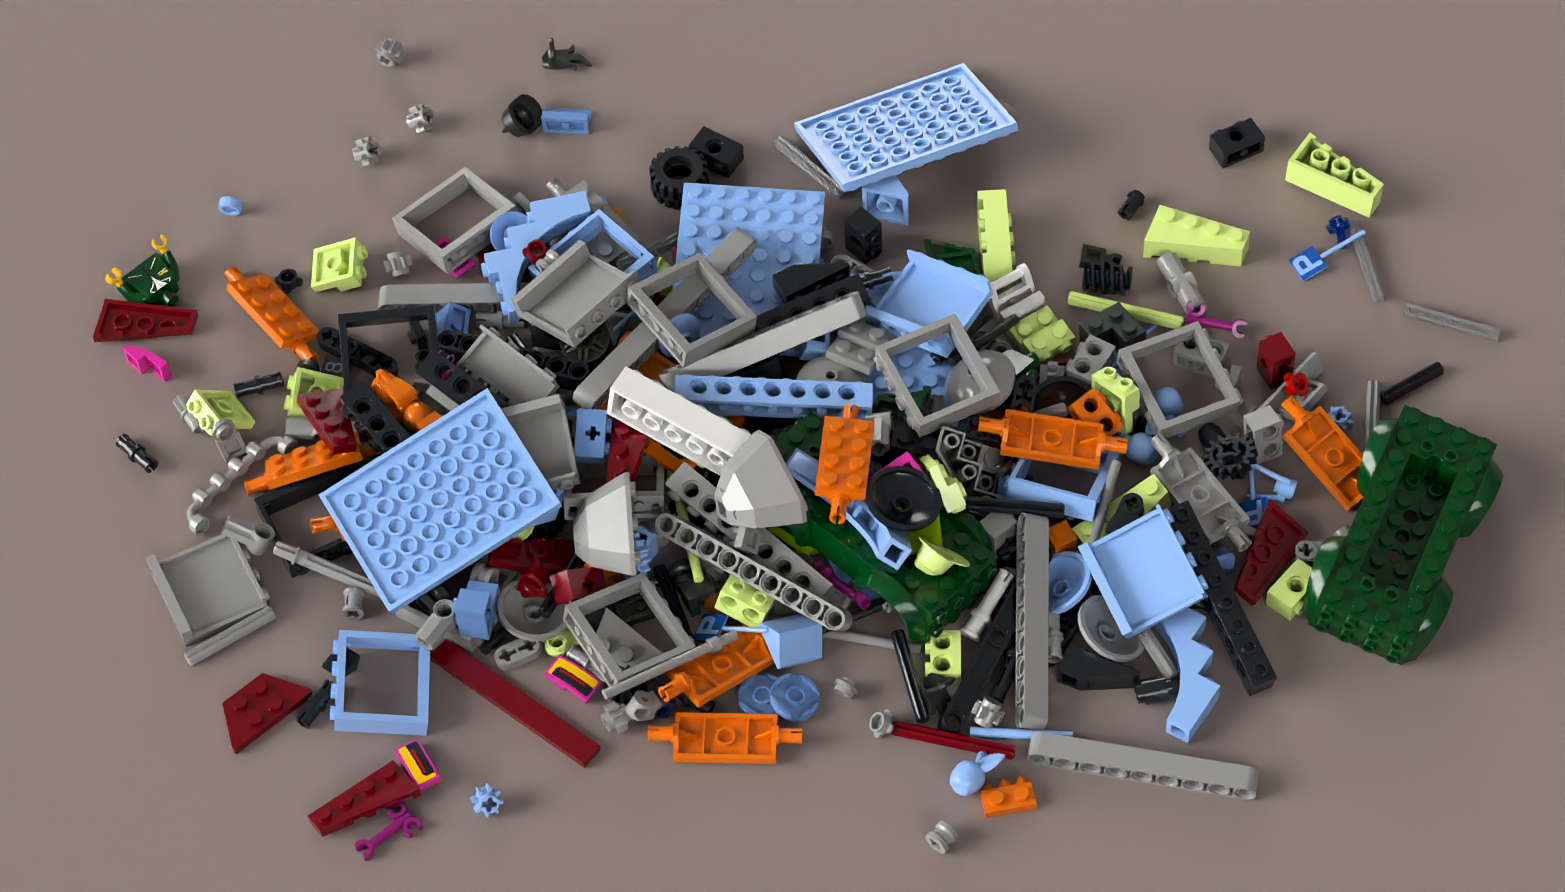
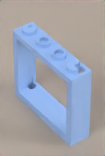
(590, 228)
(1075, 504)
(379, 722)

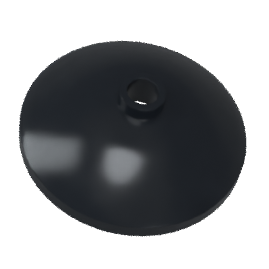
(1060, 390)
(904, 489)

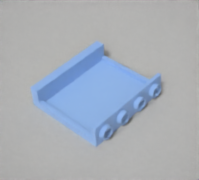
(927, 293)
(1144, 572)

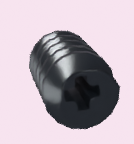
(1107, 279)

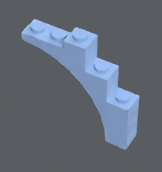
(545, 222)
(888, 544)
(1193, 659)

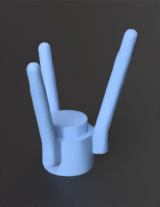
(1284, 486)

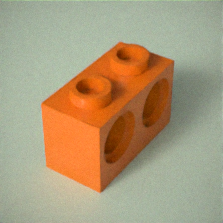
(1100, 411)

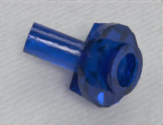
(1338, 225)

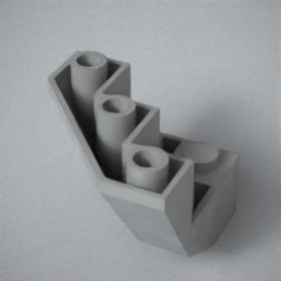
(970, 463)
(758, 487)
(606, 527)

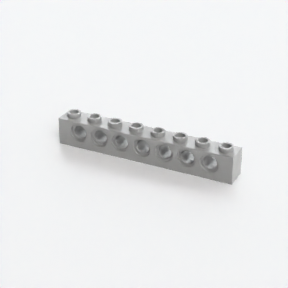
(686, 479)

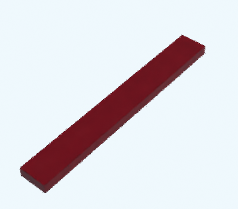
(515, 703)

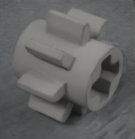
(389, 52)
(420, 118)
(366, 151)
(398, 262)
(987, 712)
(615, 717)

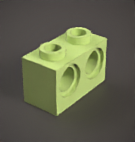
(744, 602)
(945, 658)

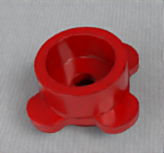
(1301, 381)

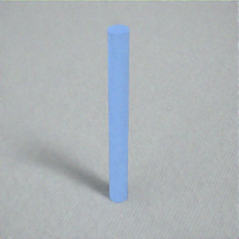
(1009, 733)

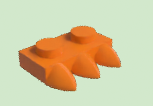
(1008, 797)

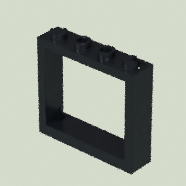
(380, 317)
(295, 493)

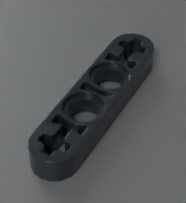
(360, 350)

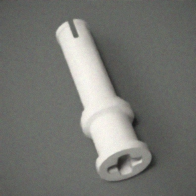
(981, 615)

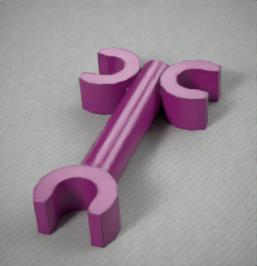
(1194, 316)
(858, 597)
(401, 820)

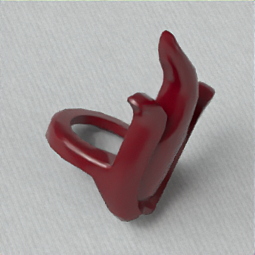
(533, 582)

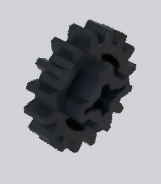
(1230, 455)

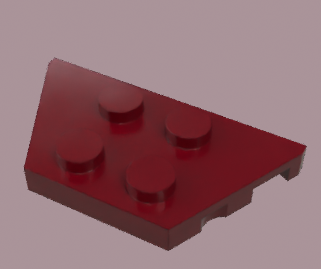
(260, 707)

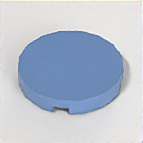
(754, 694)
(794, 697)

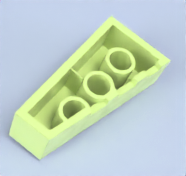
(1333, 177)
(995, 236)
(1195, 238)
(1151, 492)

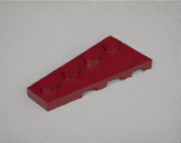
(140, 320)
(326, 417)
(625, 450)
(1269, 552)
(519, 554)
(375, 792)

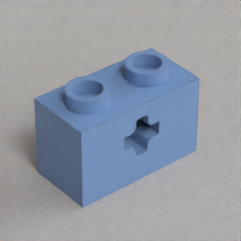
(586, 423)

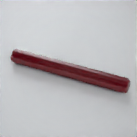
(952, 739)

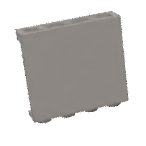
(574, 295)
(503, 369)
(547, 438)
(208, 587)

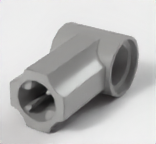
(882, 429)
(255, 537)
(436, 625)

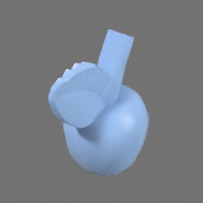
(1170, 405)
(1139, 448)
(970, 775)

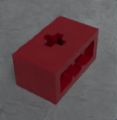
(1275, 359)
(577, 584)

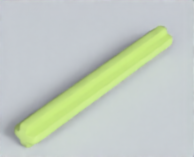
(1138, 313)

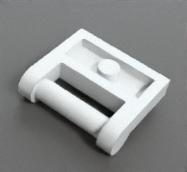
(1013, 295)

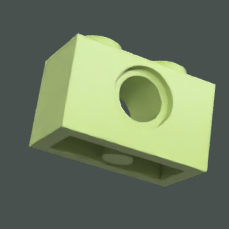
(1280, 595)

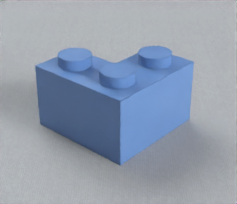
(476, 609)

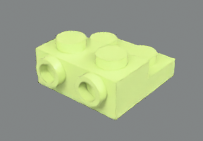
(339, 266)
(1043, 335)
(307, 381)
(1120, 395)
(215, 405)
(950, 489)

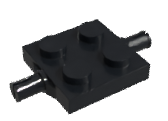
(907, 440)

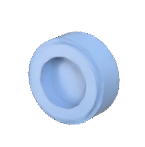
(230, 206)

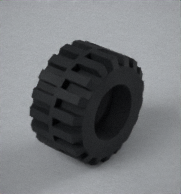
(674, 163)

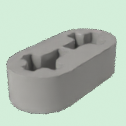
(518, 654)

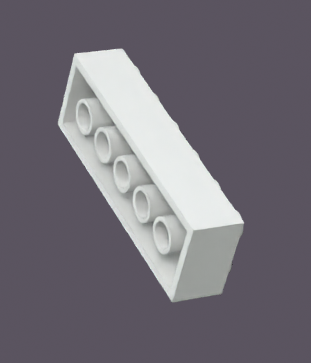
(674, 420)

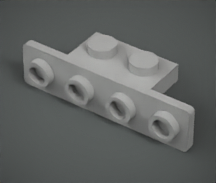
(1316, 390)

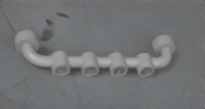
(198, 522)

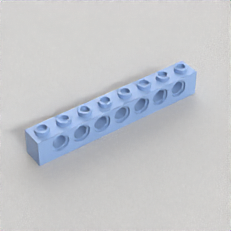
(774, 396)

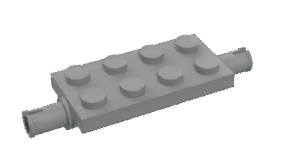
(602, 245)
(1191, 480)

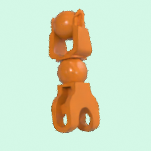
(402, 401)

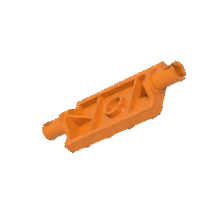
(273, 312)
(1052, 438)
(1325, 451)
(844, 461)
(305, 463)
(718, 672)
(725, 737)

